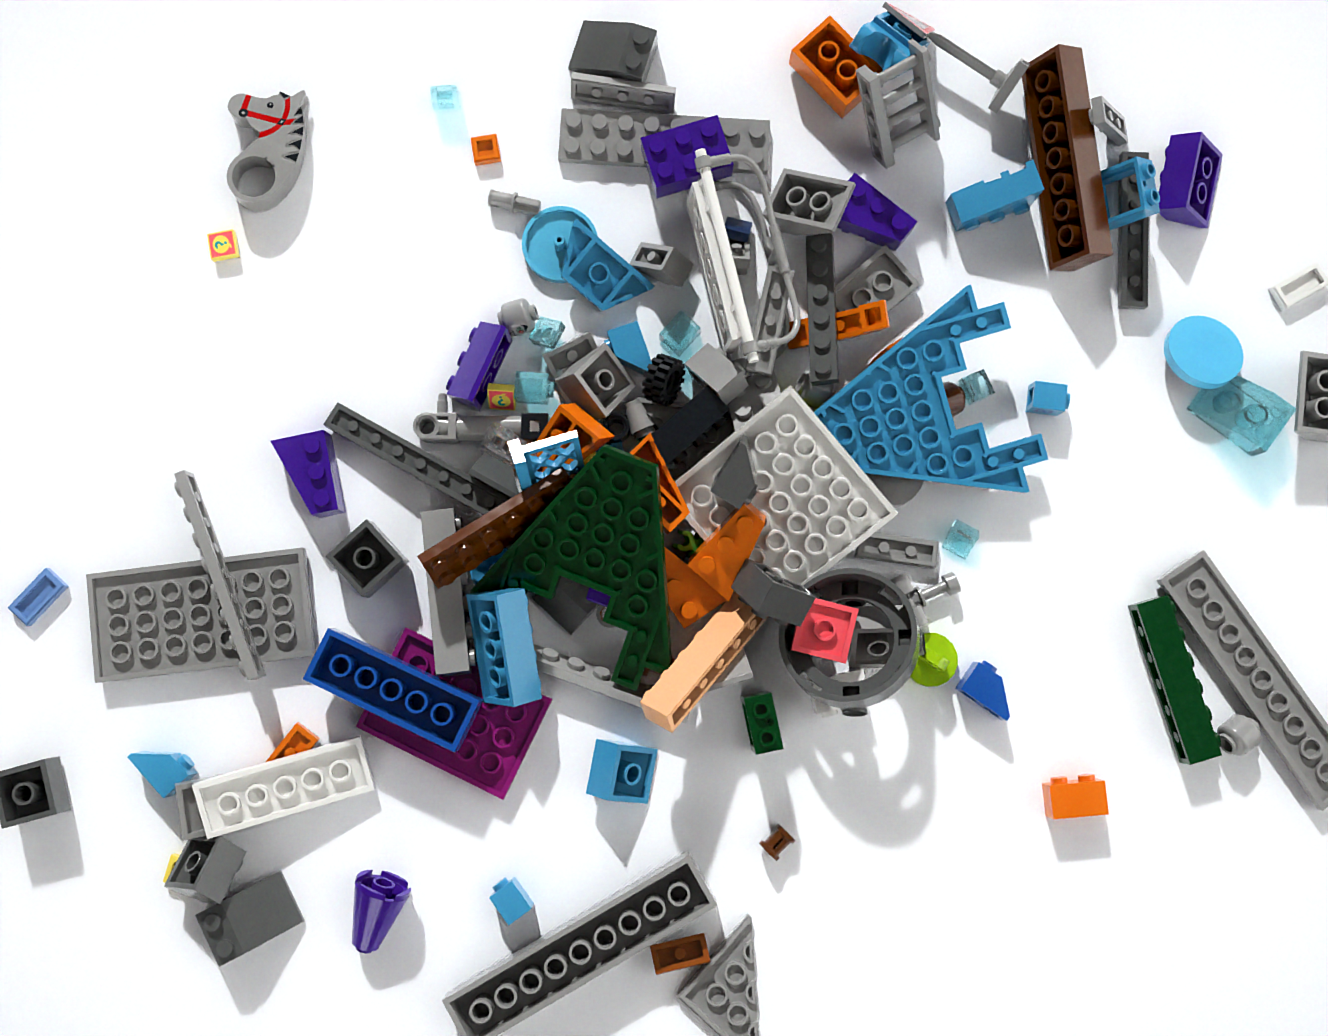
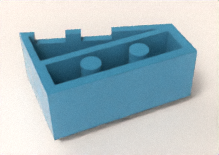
(995, 198)

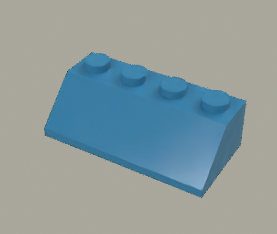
(504, 646)

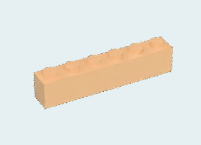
(700, 664)

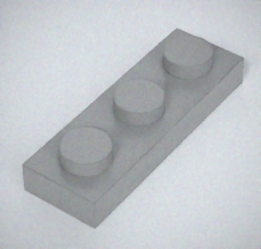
(1108, 120)

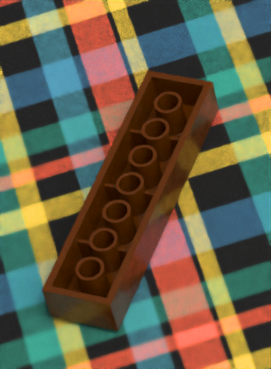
(1066, 159)

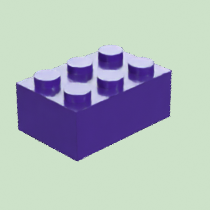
(671, 155)

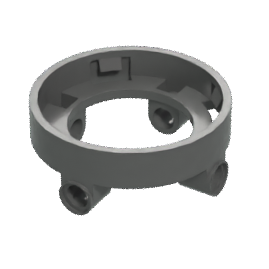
(857, 588)

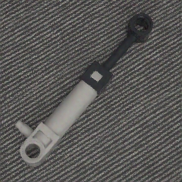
(528, 426)

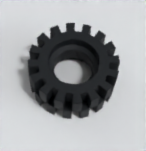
(663, 379)

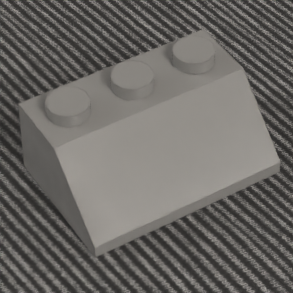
(1312, 397)

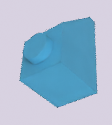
(629, 347)
(164, 769)

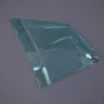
(960, 539)

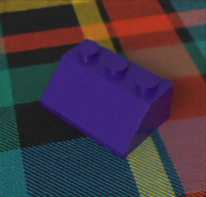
(1189, 179)
(479, 364)

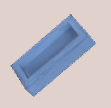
(38, 596)

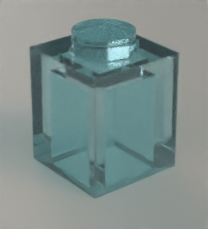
(679, 334)
(533, 388)

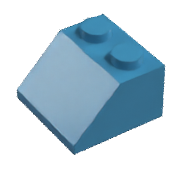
(621, 771)

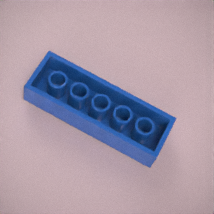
(393, 689)

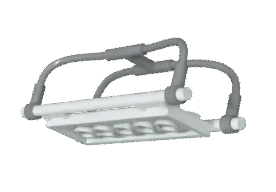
(719, 263)

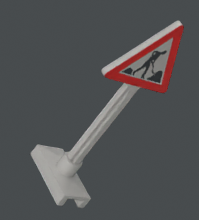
(1003, 82)

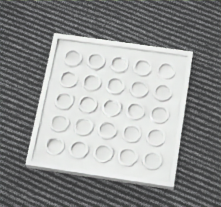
(807, 488)

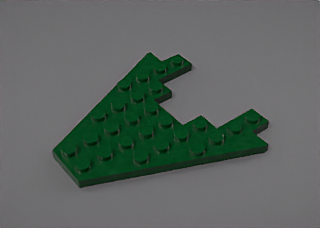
(611, 539)

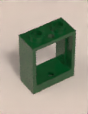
(763, 735)

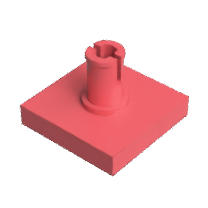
(826, 631)

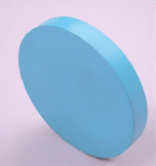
(547, 240)
(1203, 352)

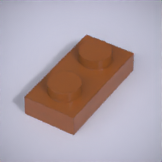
(680, 953)

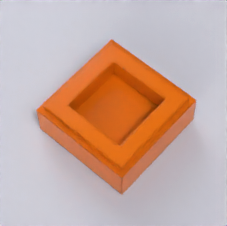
(485, 149)

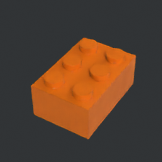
(831, 65)

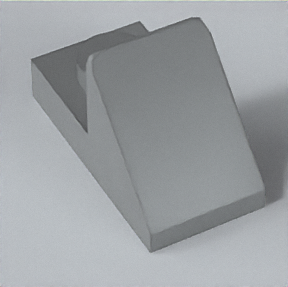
(741, 255)

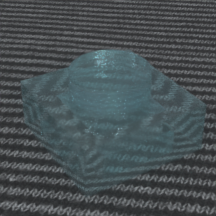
(547, 332)

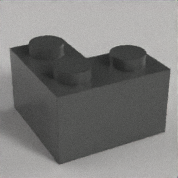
(771, 594)

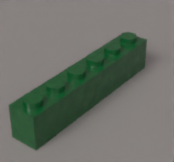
(1175, 680)

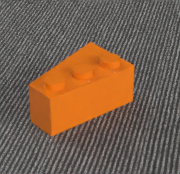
(570, 418)
(673, 505)
(726, 549)
(688, 593)

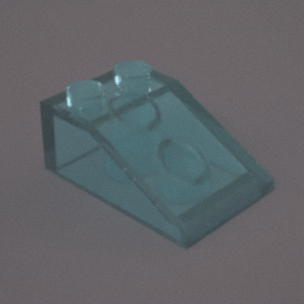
(1243, 413)

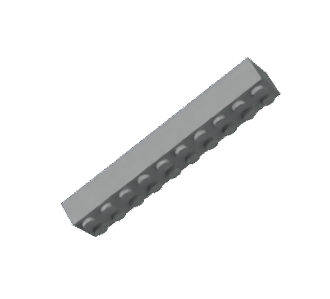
(580, 949)

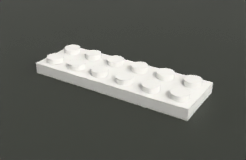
(283, 786)

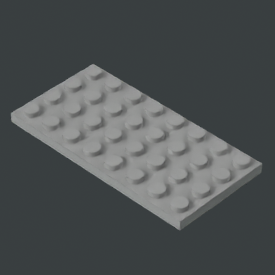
(171, 622)

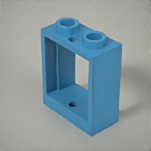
(1147, 190)

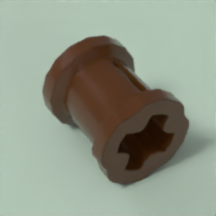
(777, 842)

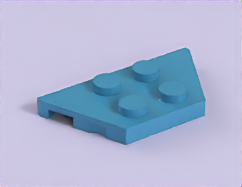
(599, 271)

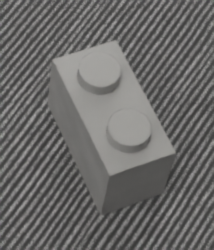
(714, 369)

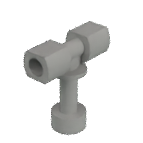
(917, 597)

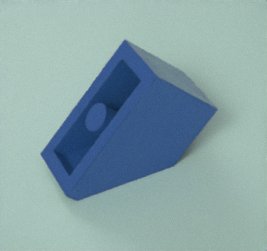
(985, 688)

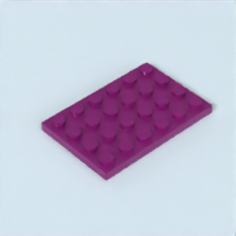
(494, 742)

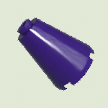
(376, 907)

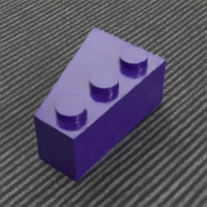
(875, 216)
(314, 471)

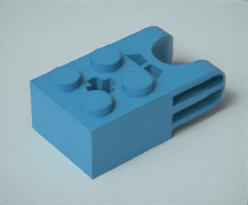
(885, 40)

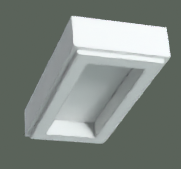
(1299, 286)

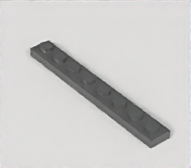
(413, 460)

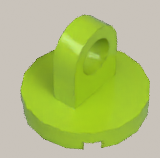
(938, 662)

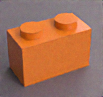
(1075, 797)

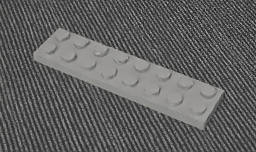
(615, 137)

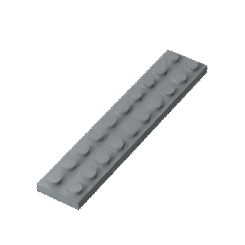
(1253, 670)

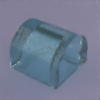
(445, 97)
(976, 387)

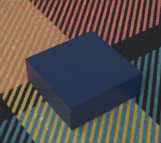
(738, 229)

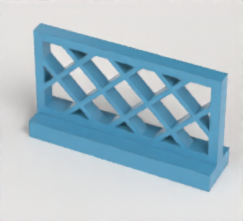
(527, 465)

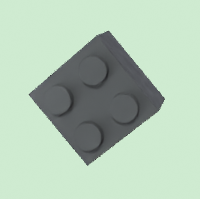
(367, 558)
(32, 792)

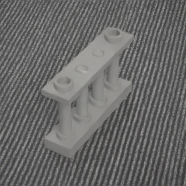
(875, 103)

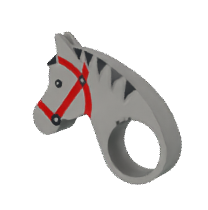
(279, 145)

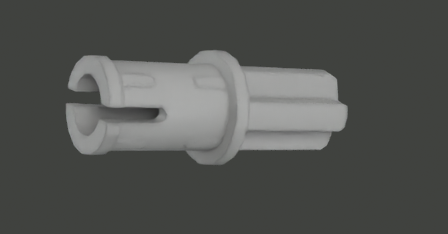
(513, 202)

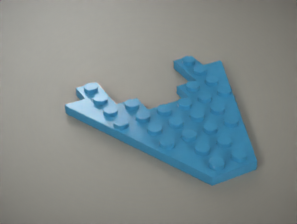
(899, 416)

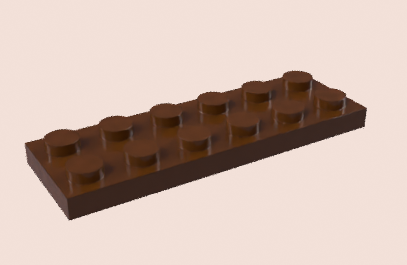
(491, 532)

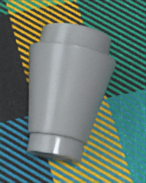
(639, 420)

